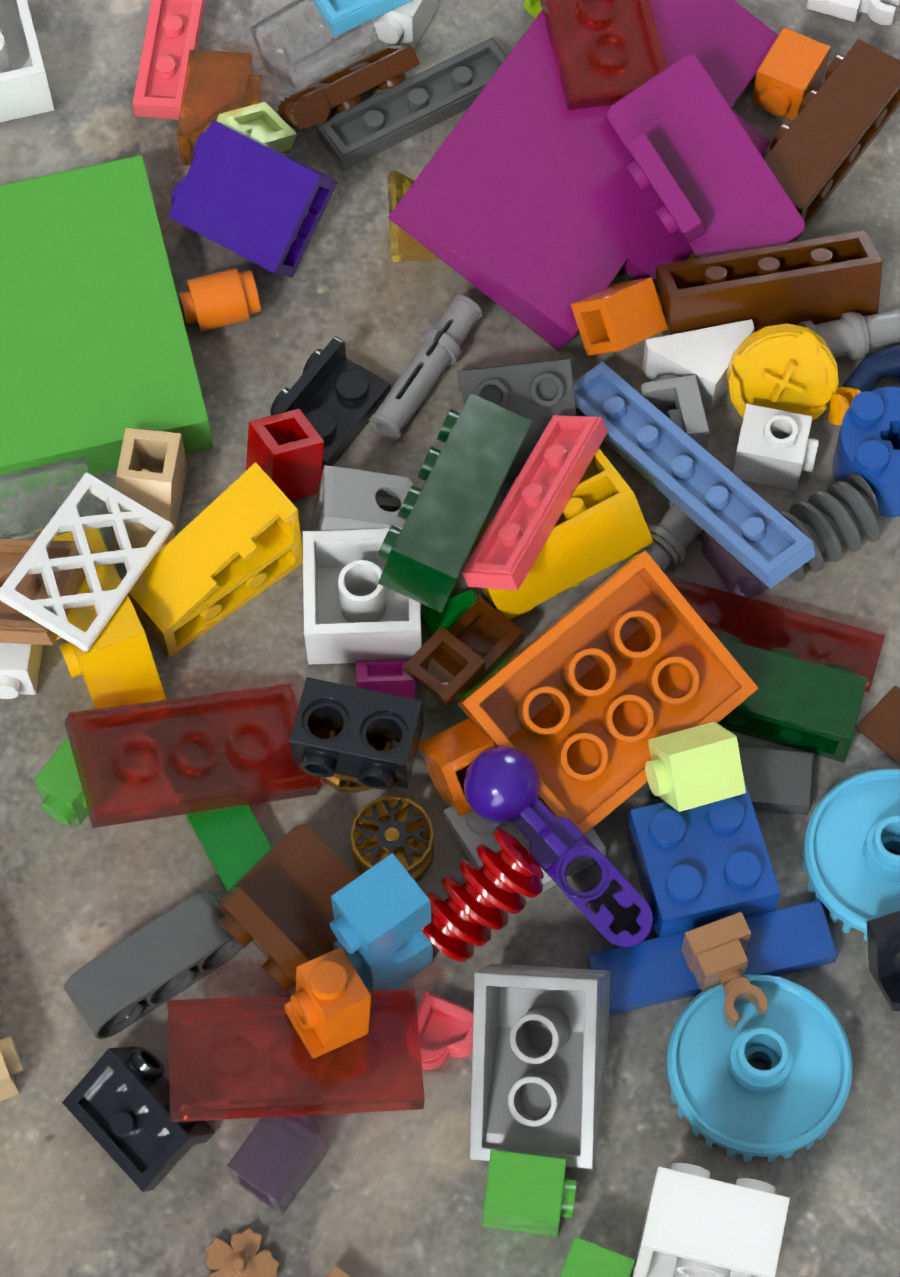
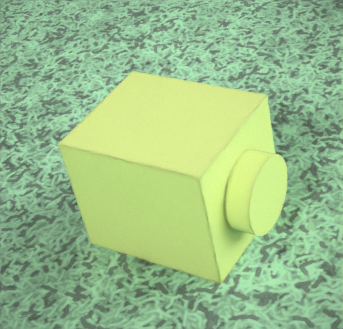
(695, 766)

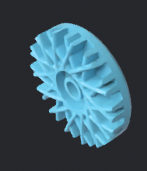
(849, 847)
(754, 1108)

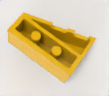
(593, 533)
(219, 562)
(120, 662)

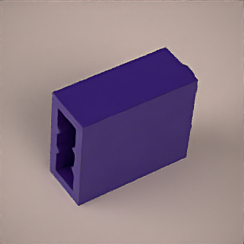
(251, 198)

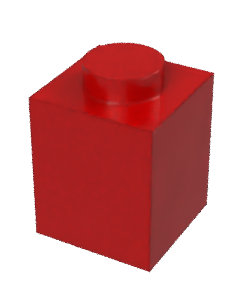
(287, 452)

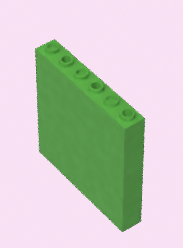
(89, 321)

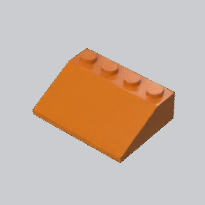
(604, 683)

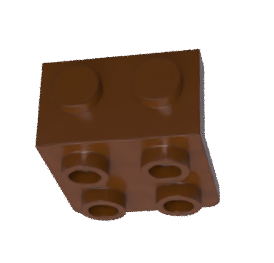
(287, 903)

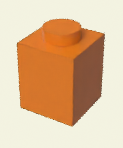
(789, 73)
(619, 316)
(448, 758)

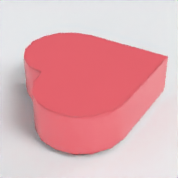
(443, 1031)

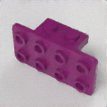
(702, 164)

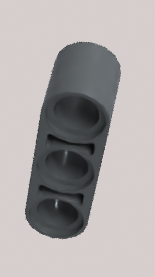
(151, 966)

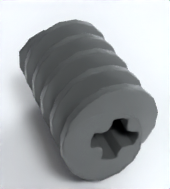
(836, 518)

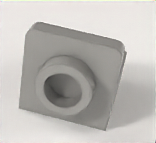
(681, 403)

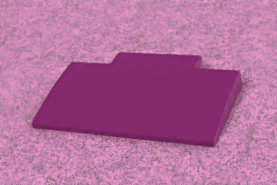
(540, 194)

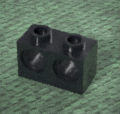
(362, 718)

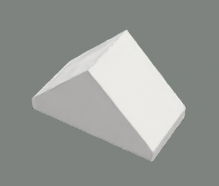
(697, 353)

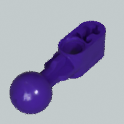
(505, 789)

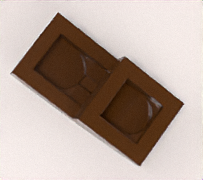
(465, 653)

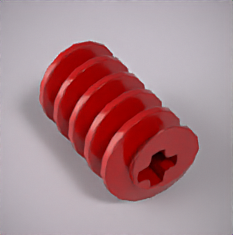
(484, 898)

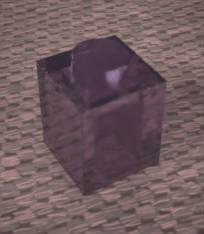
(278, 1159)

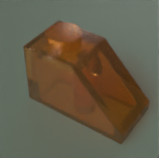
(212, 86)

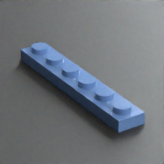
(693, 478)

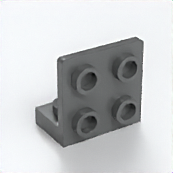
(528, 390)

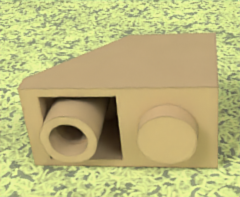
(154, 475)

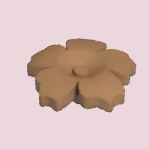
(244, 1258)

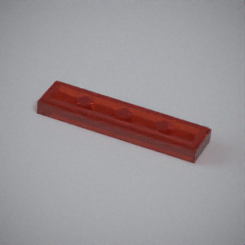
(778, 627)

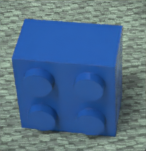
(701, 863)

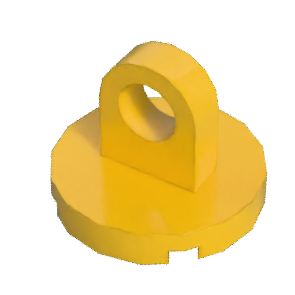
(783, 370)

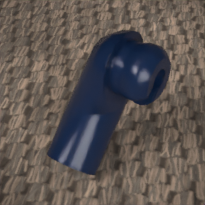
(874, 368)

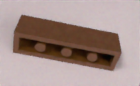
(835, 126)
(773, 284)

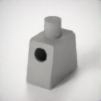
(358, 500)

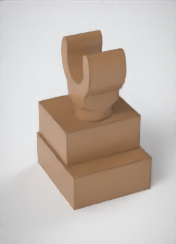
(718, 956)

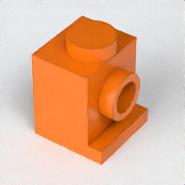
(329, 1003)

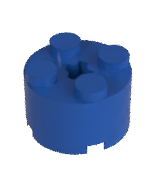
(871, 446)

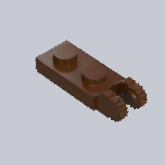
(344, 87)

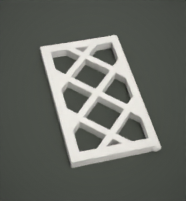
(105, 602)

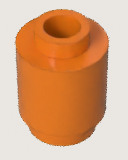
(220, 299)

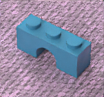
(381, 925)

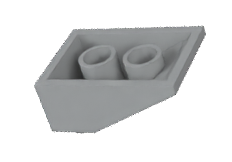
(538, 1061)

